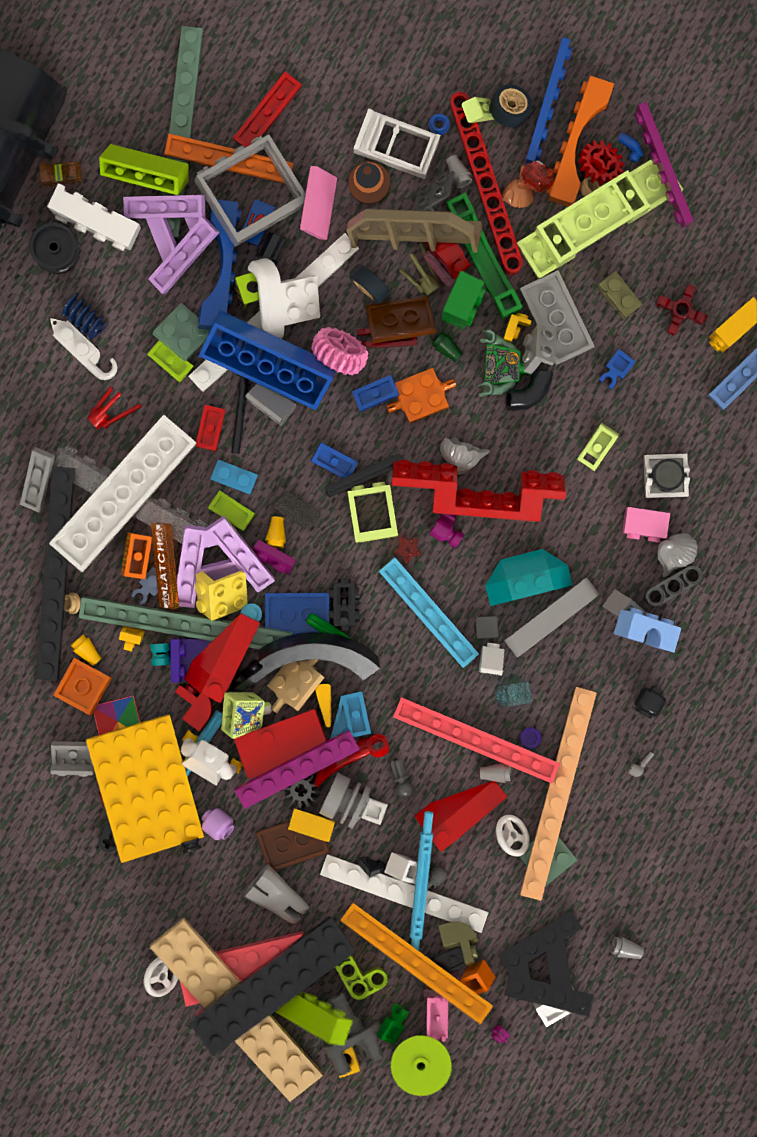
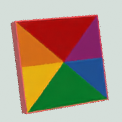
(116, 714)

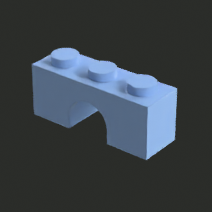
(659, 633)

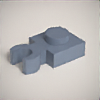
(149, 586)

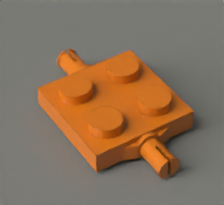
(421, 395)

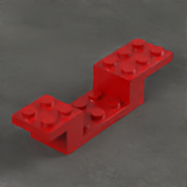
(449, 500)

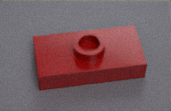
(210, 428)

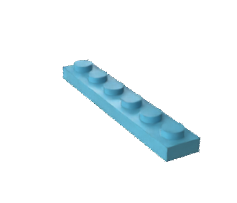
(429, 612)

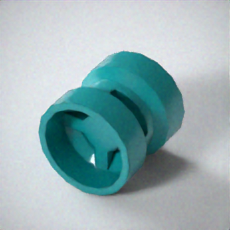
(163, 659)

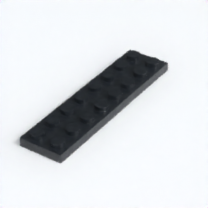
(271, 986)

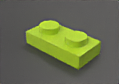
(170, 361)

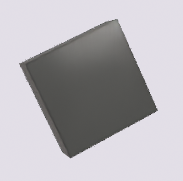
(487, 627)

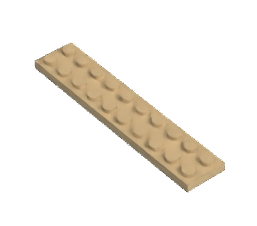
(210, 978)

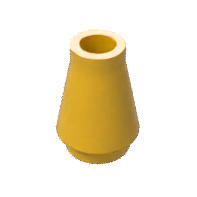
(276, 533)
(85, 649)

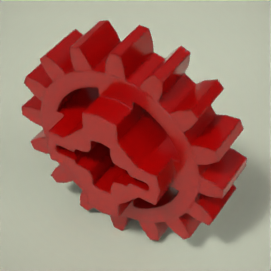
(600, 162)

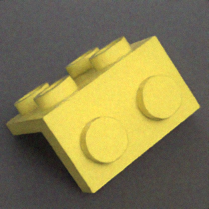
(220, 596)

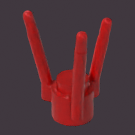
(99, 415)

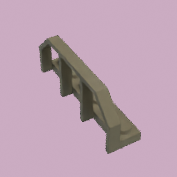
(413, 226)

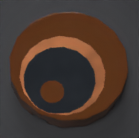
(369, 182)

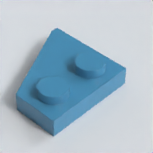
(352, 716)

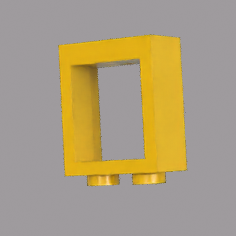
(735, 326)

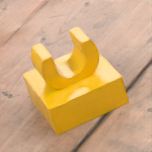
(131, 637)

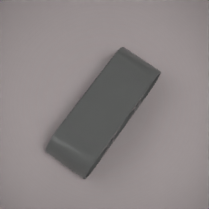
(683, 585)

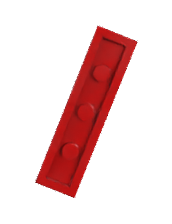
(268, 110)

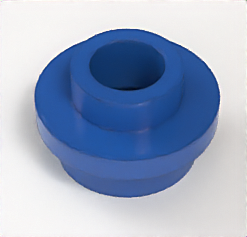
(439, 117)

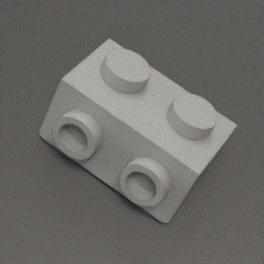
(539, 347)
(71, 759)

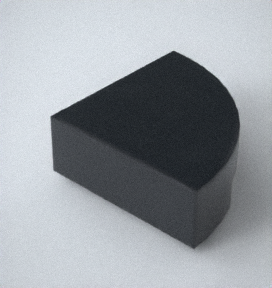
(371, 866)

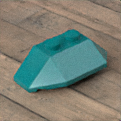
(526, 576)

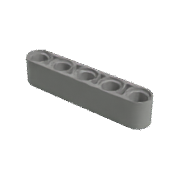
(551, 617)

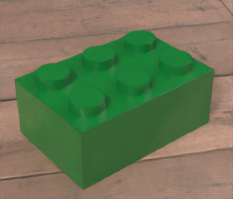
(461, 303)

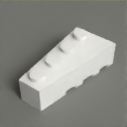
(93, 218)

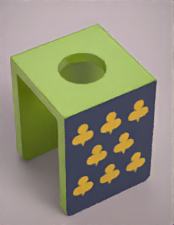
(243, 295)

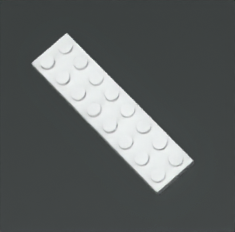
(122, 493)

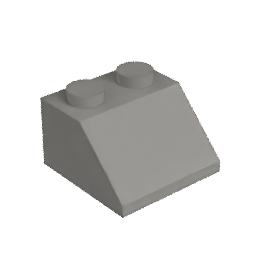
(271, 403)

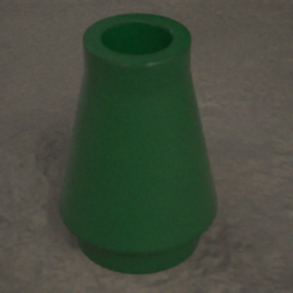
(445, 345)

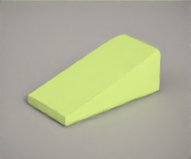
(477, 109)
(599, 445)

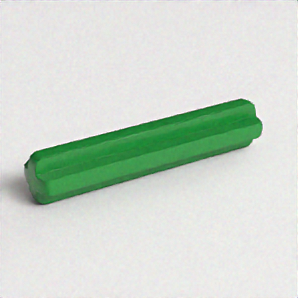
(322, 626)

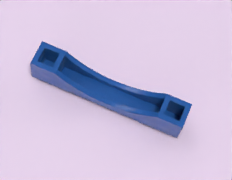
(221, 297)

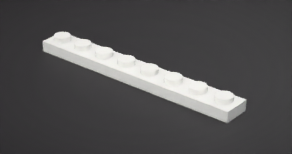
(402, 893)

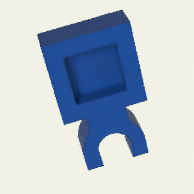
(618, 367)

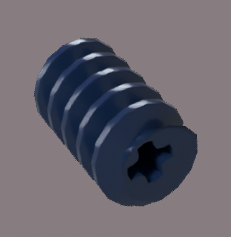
(82, 317)

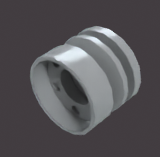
(345, 800)

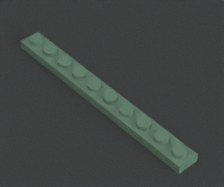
(185, 96)
(167, 621)

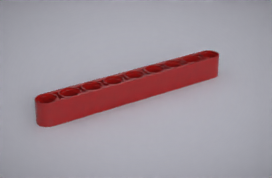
(486, 194)

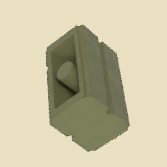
(619, 295)

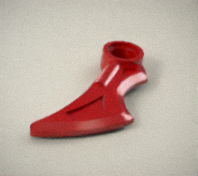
(366, 747)

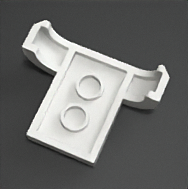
(285, 300)

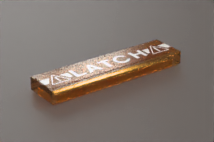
(165, 565)

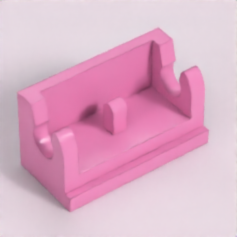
(437, 1018)

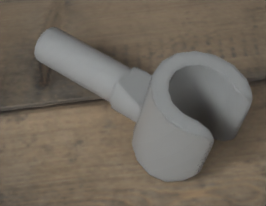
(637, 770)

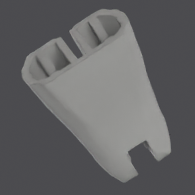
(276, 895)

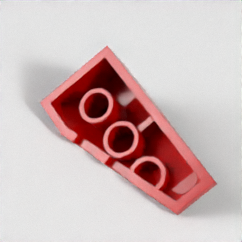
(218, 662)
(460, 812)

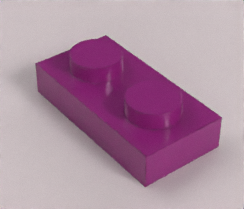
(274, 557)

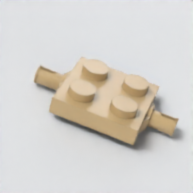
(295, 683)

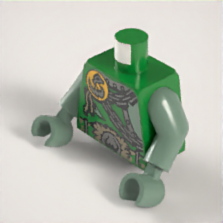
(501, 365)

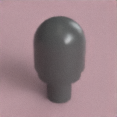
(436, 876)

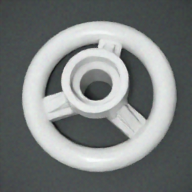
(510, 835)
(158, 973)

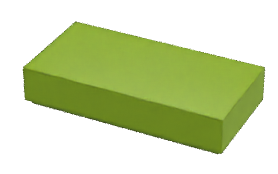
(232, 510)

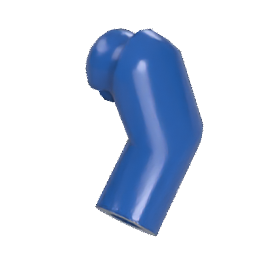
(633, 145)

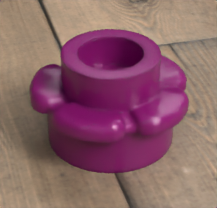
(499, 1034)

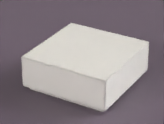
(374, 811)

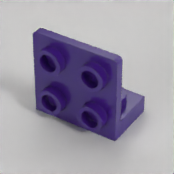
(182, 655)

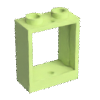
(377, 534)

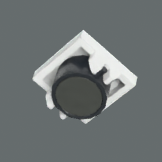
(666, 475)

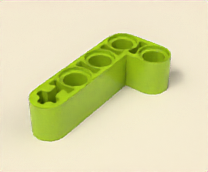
(359, 977)

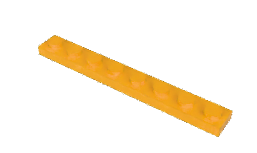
(416, 963)

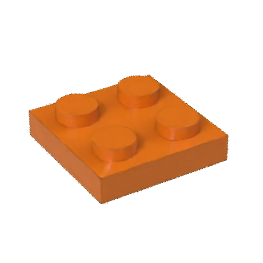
(82, 686)

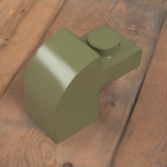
(460, 935)

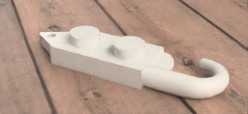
(81, 348)

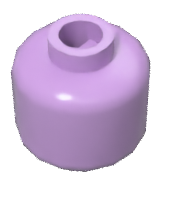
(217, 824)

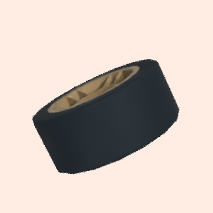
(506, 98)
(369, 284)

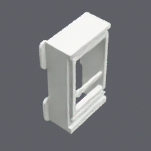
(371, 132)

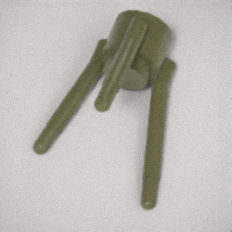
(428, 282)

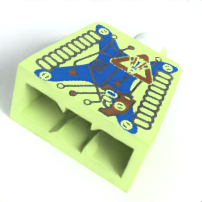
(243, 713)

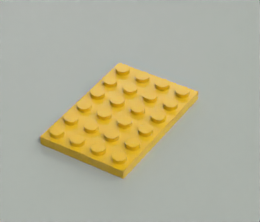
(144, 788)

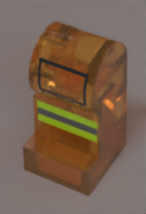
(60, 173)

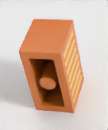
(136, 555)

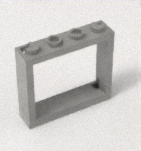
(241, 154)

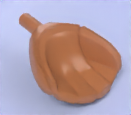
(517, 193)

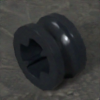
(191, 845)

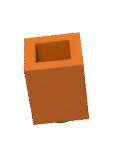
(478, 977)

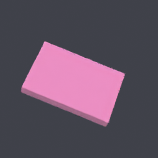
(318, 203)

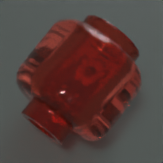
(537, 176)

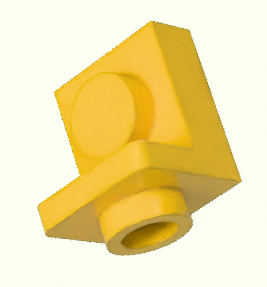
(512, 330)

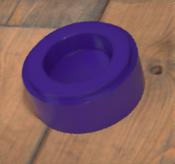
(530, 738)

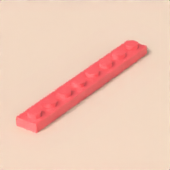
(476, 740)

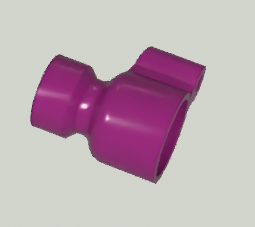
(444, 530)

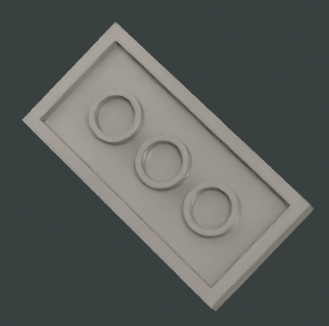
(554, 309)

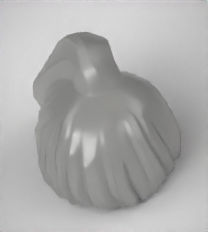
(461, 454)
(676, 552)

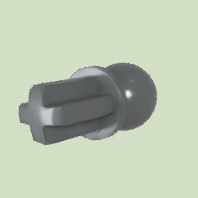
(403, 788)

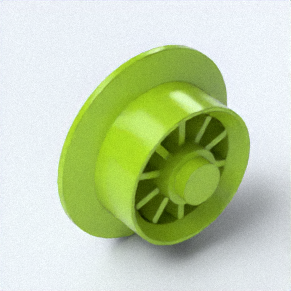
(425, 1078)

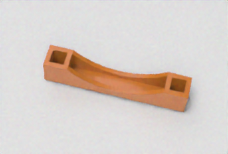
(595, 99)

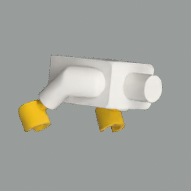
(207, 759)

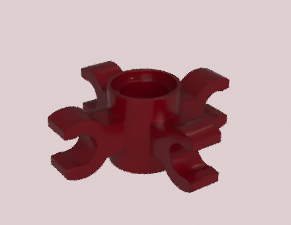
(691, 314)

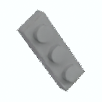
(37, 479)

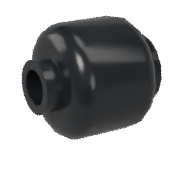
(650, 702)

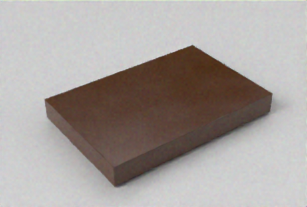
(400, 319)
(286, 847)

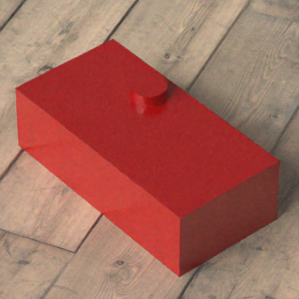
(279, 742)

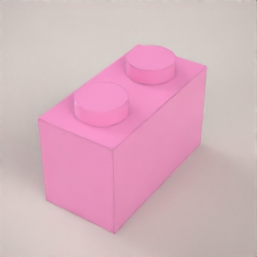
(645, 523)

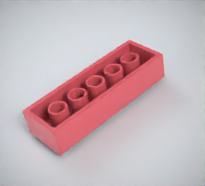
(248, 958)

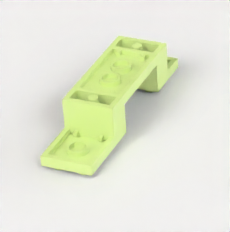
(592, 218)

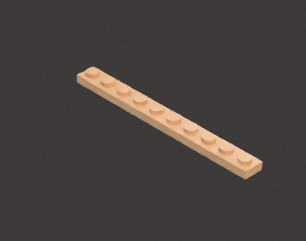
(558, 794)

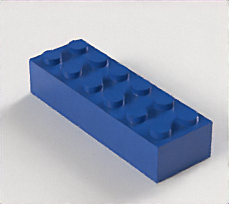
(266, 360)

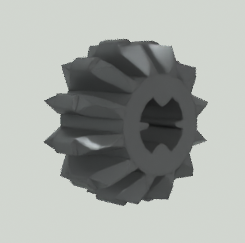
(295, 793)

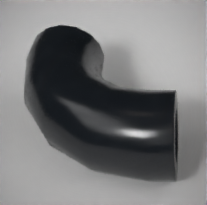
(531, 394)

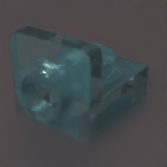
(513, 694)

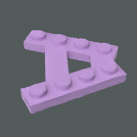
(175, 257)
(240, 554)

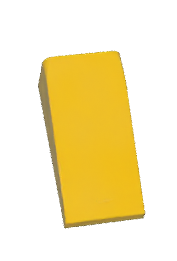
(323, 694)
(311, 825)

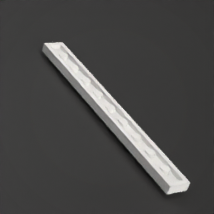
(322, 267)

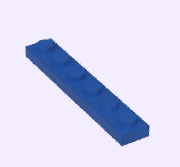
(551, 94)

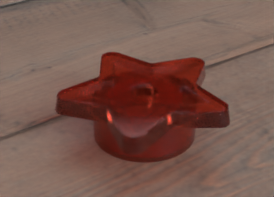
(407, 555)

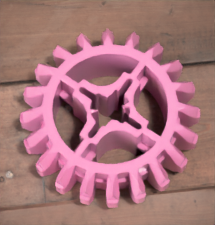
(339, 351)

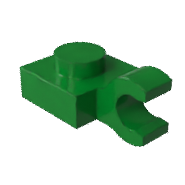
(393, 1026)

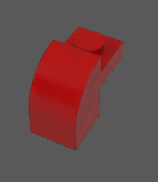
(451, 257)
(201, 707)

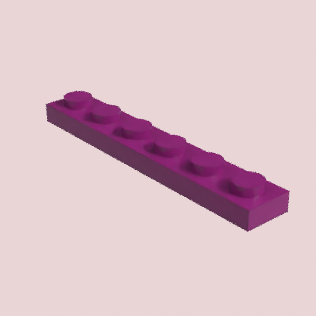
(666, 173)
(296, 769)

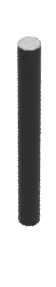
(240, 412)

